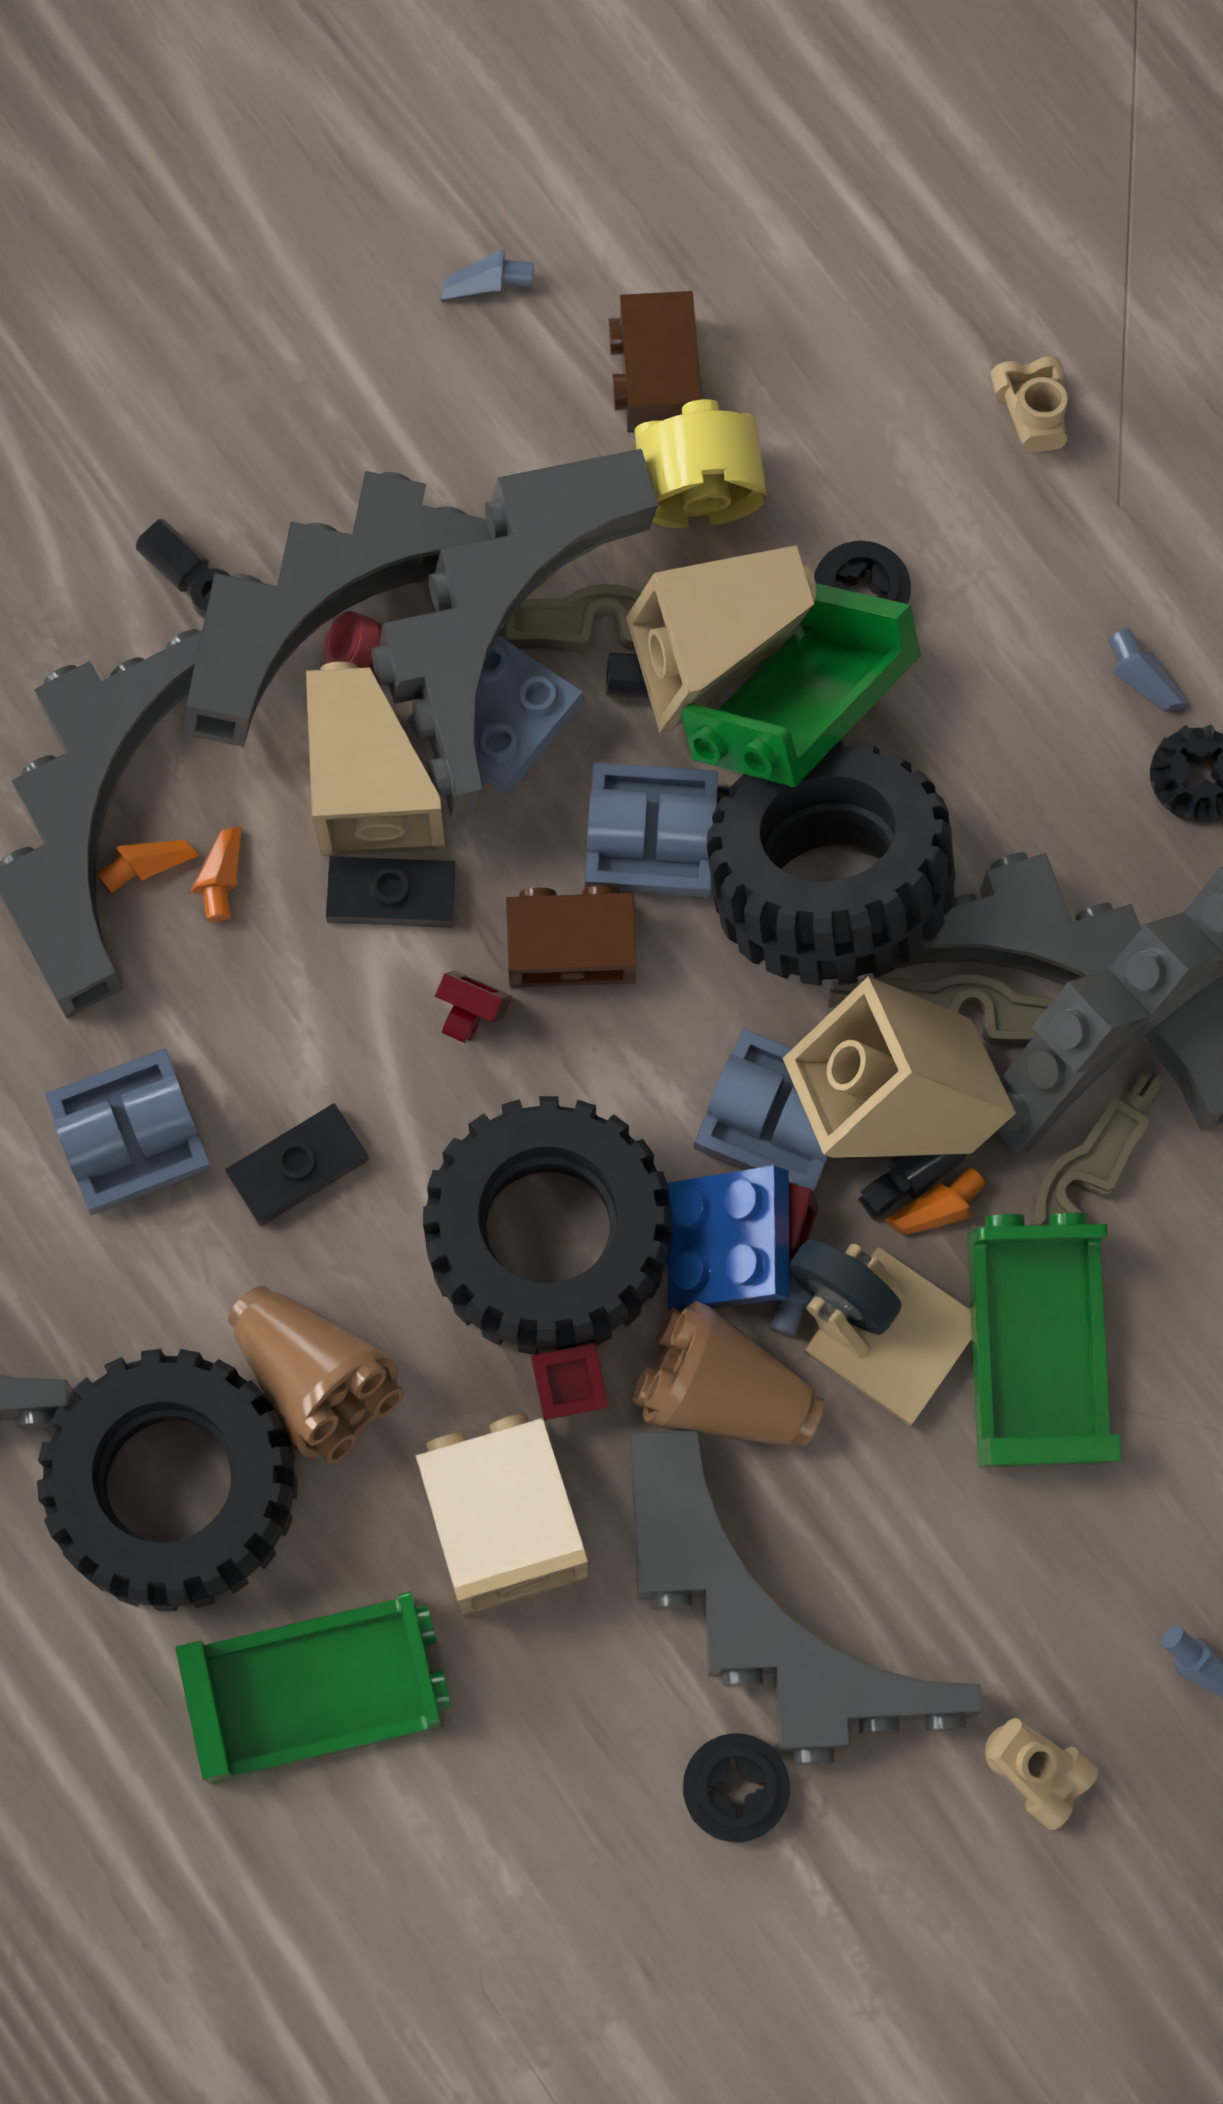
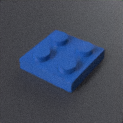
(729, 1238)

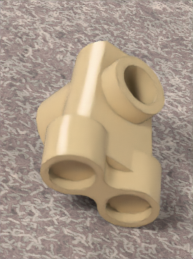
(1035, 401)
(1040, 1771)

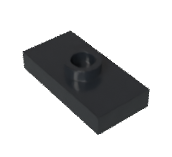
(390, 891)
(297, 1164)

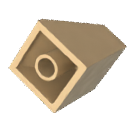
(714, 624)
(364, 770)
(896, 1078)
(502, 1513)

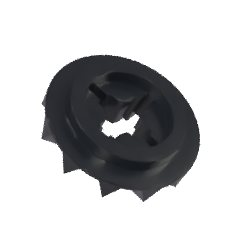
(851, 561)
(1170, 773)
(756, 1763)

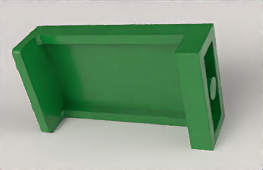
(809, 689)
(1039, 1342)
(312, 1688)

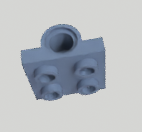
(517, 714)
(650, 829)
(759, 1116)
(127, 1132)

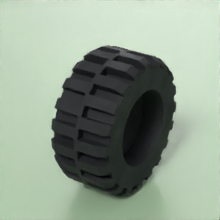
(846, 923)
(538, 1142)
(106, 1418)

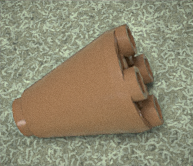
(313, 1372)
(724, 1384)

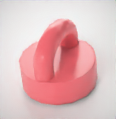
(352, 639)

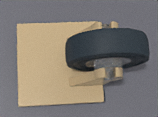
(880, 1324)

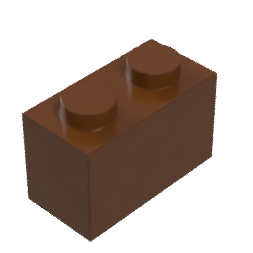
(657, 356)
(571, 938)

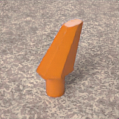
(144, 861)
(219, 875)
(939, 1205)

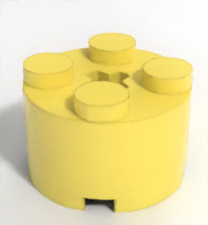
(703, 464)

